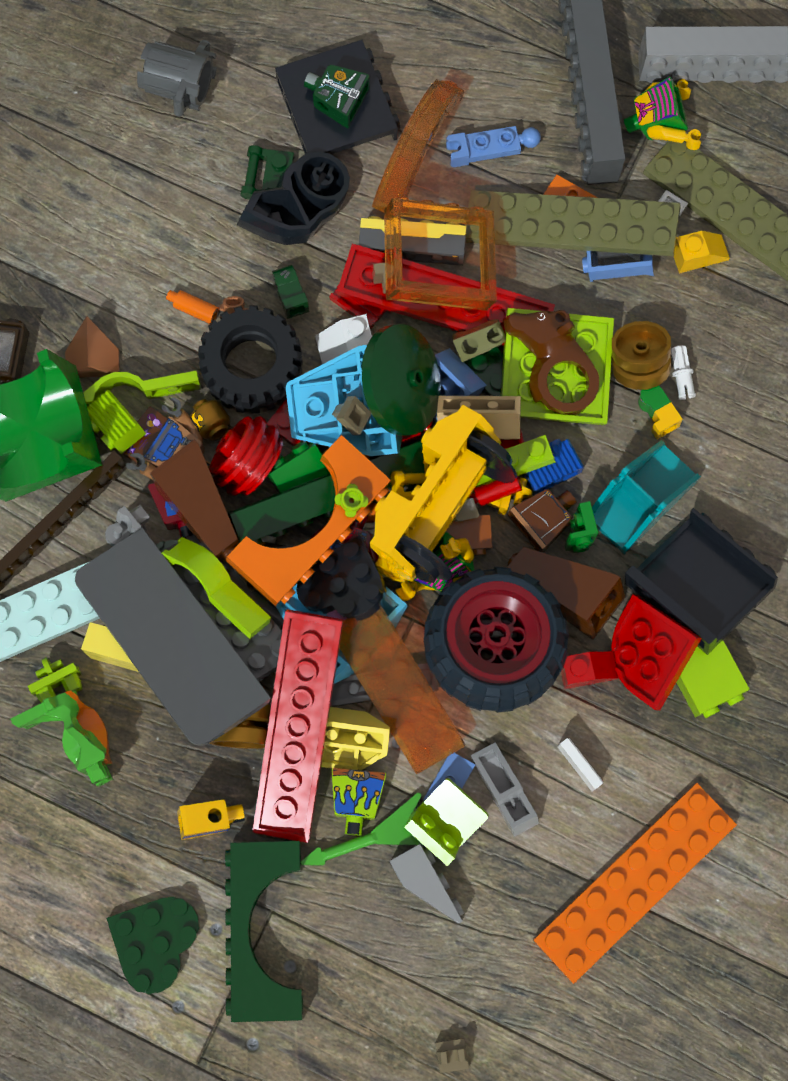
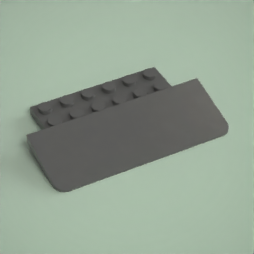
(179, 639)

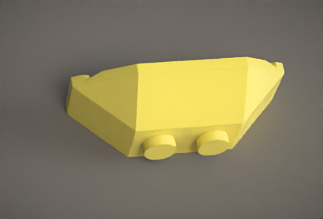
(354, 739)

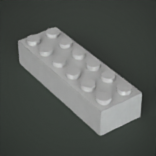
(714, 54)

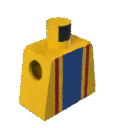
(195, 822)

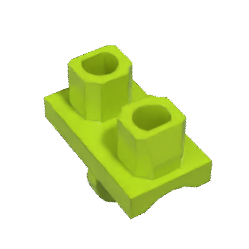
(67, 676)

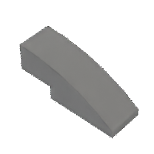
(505, 789)

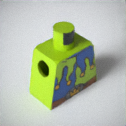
(356, 796)

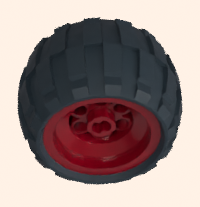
(496, 682)

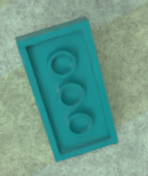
(642, 495)

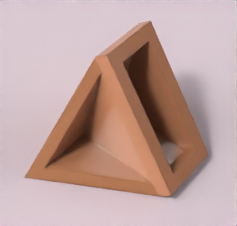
(92, 352)

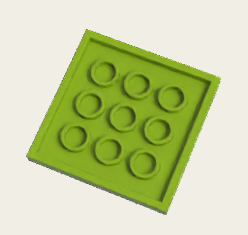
(563, 380)

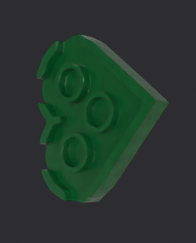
(152, 941)

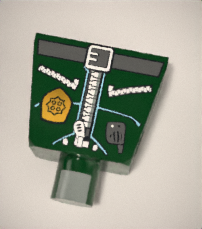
(338, 92)

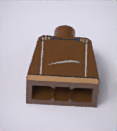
(543, 517)

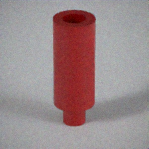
(494, 491)

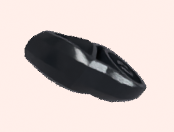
(303, 200)

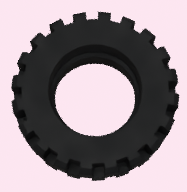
(240, 328)

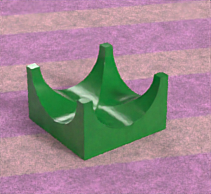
(44, 428)

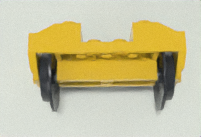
(455, 459)

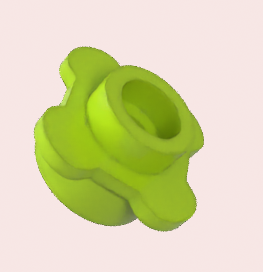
(359, 500)

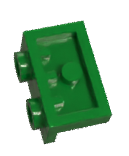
(583, 529)

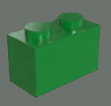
(297, 467)

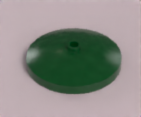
(401, 380)

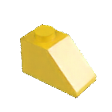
(699, 250)

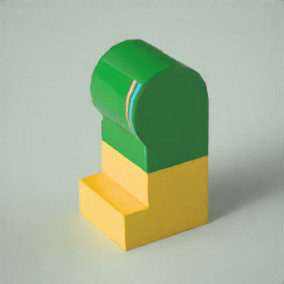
(661, 411)

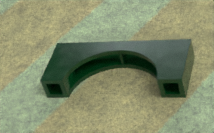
(253, 992)

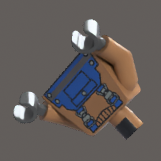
(171, 438)

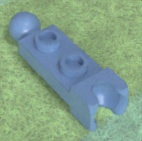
(489, 144)

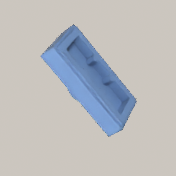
(456, 769)

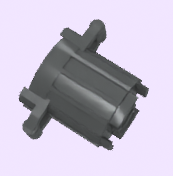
(177, 74)

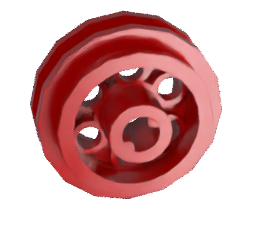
(246, 456)

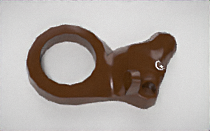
(551, 341)

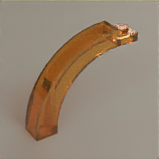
(415, 141)

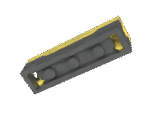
(420, 240)

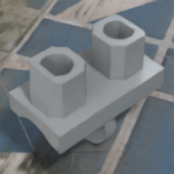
(126, 523)

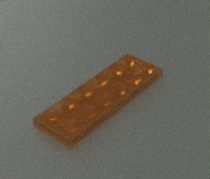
(399, 690)

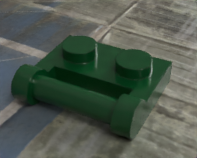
(276, 164)

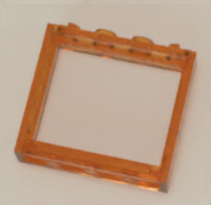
(435, 293)

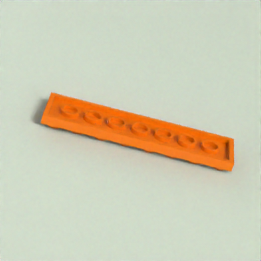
(634, 883)

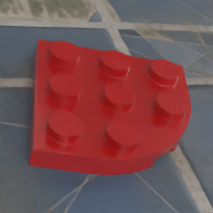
(650, 651)

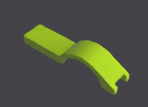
(151, 388)
(219, 587)

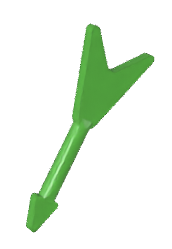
(389, 832)

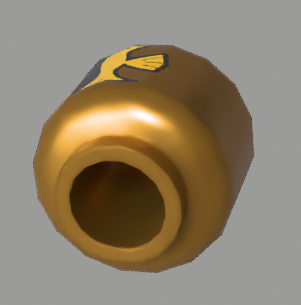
(210, 419)

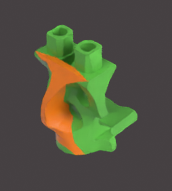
(83, 735)

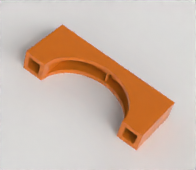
(279, 570)

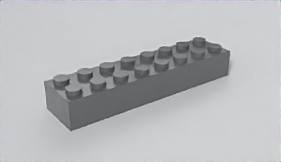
(593, 90)

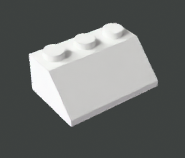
(343, 337)

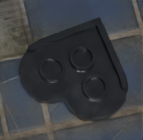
(345, 583)

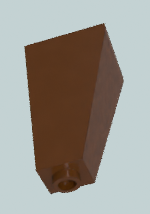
(193, 496)
(584, 592)

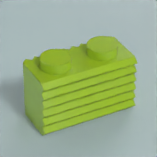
(115, 422)

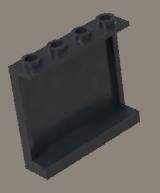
(317, 129)
(703, 580)

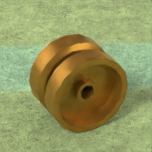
(641, 355)
(247, 733)

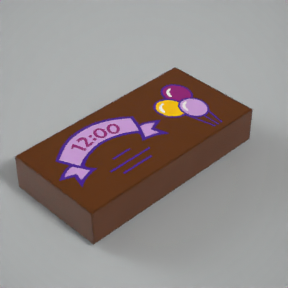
(151, 423)

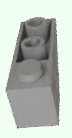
(419, 878)

